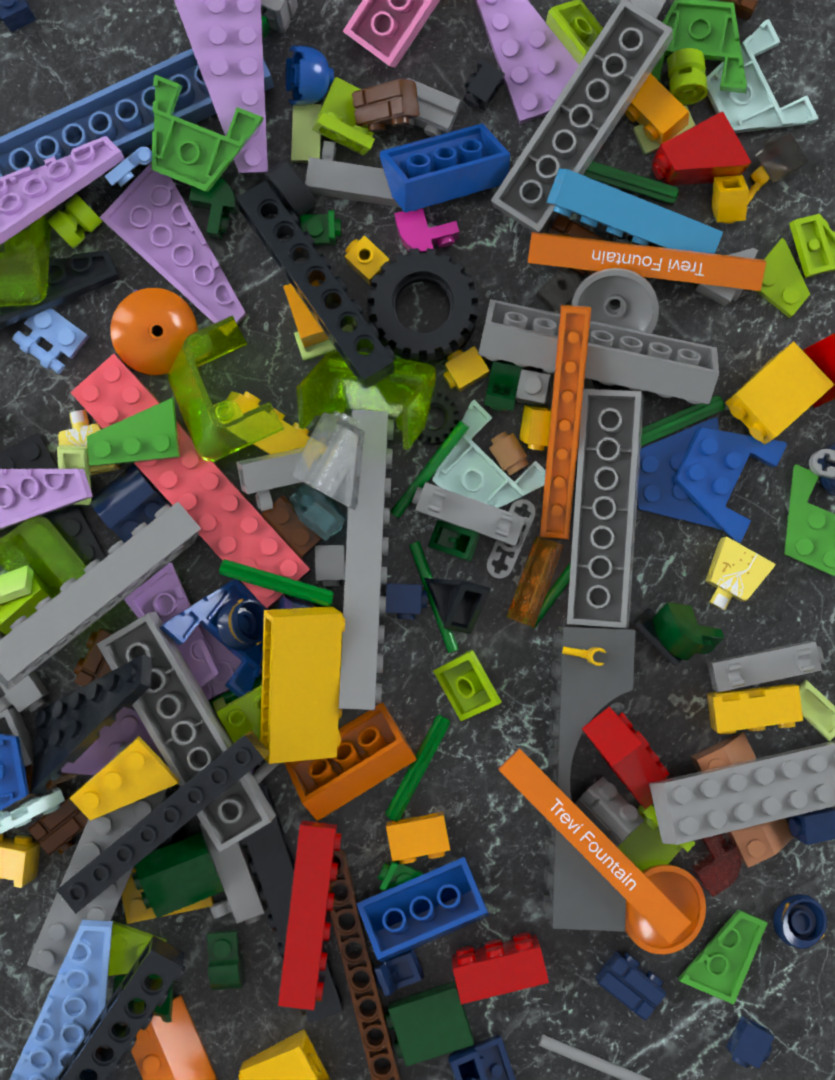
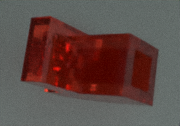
(721, 867)

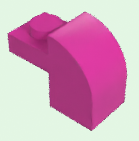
(415, 232)

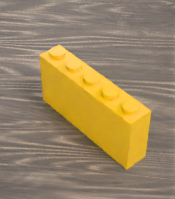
(301, 683)

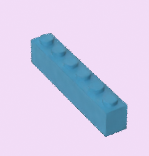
(629, 215)

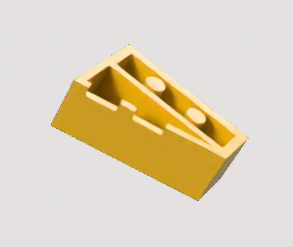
(287, 439)
(755, 708)
(19, 859)

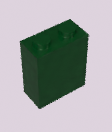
(177, 876)
(429, 1023)

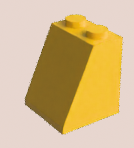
(778, 393)
(287, 1060)

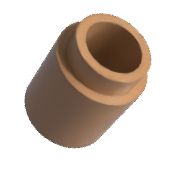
(508, 453)

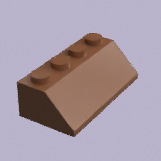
(753, 842)

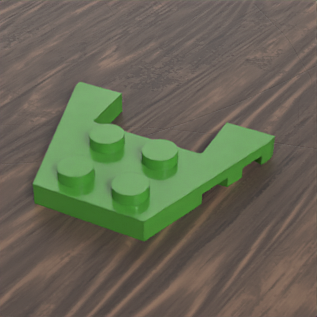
(711, 29)
(189, 150)
(809, 528)

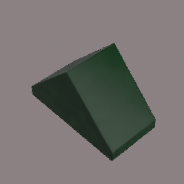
(454, 540)

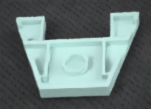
(757, 107)
(476, 476)
(22, 811)

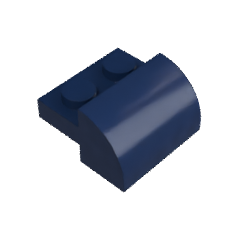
(128, 502)
(482, 1061)

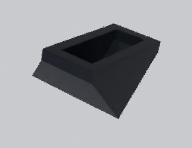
(458, 602)

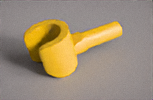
(761, 178)
(586, 654)

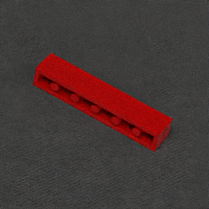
(307, 915)

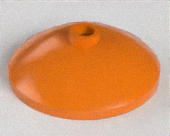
(133, 326)
(685, 894)

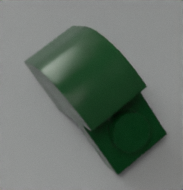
(219, 201)
(502, 385)
(681, 633)
(225, 960)

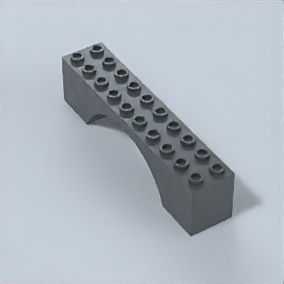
(576, 890)

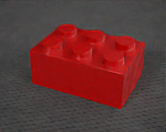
(626, 753)
(499, 967)

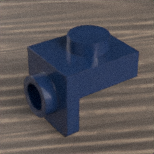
(398, 972)

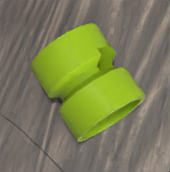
(687, 75)
(74, 221)

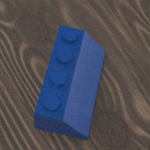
(445, 167)
(422, 910)

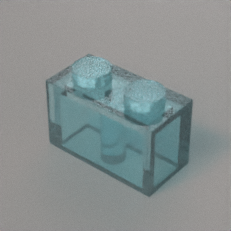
(317, 511)

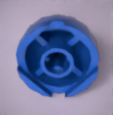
(307, 75)

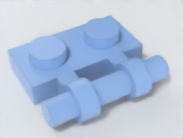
(122, 172)
(56, 330)

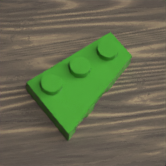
(137, 438)
(726, 958)

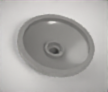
(637, 299)

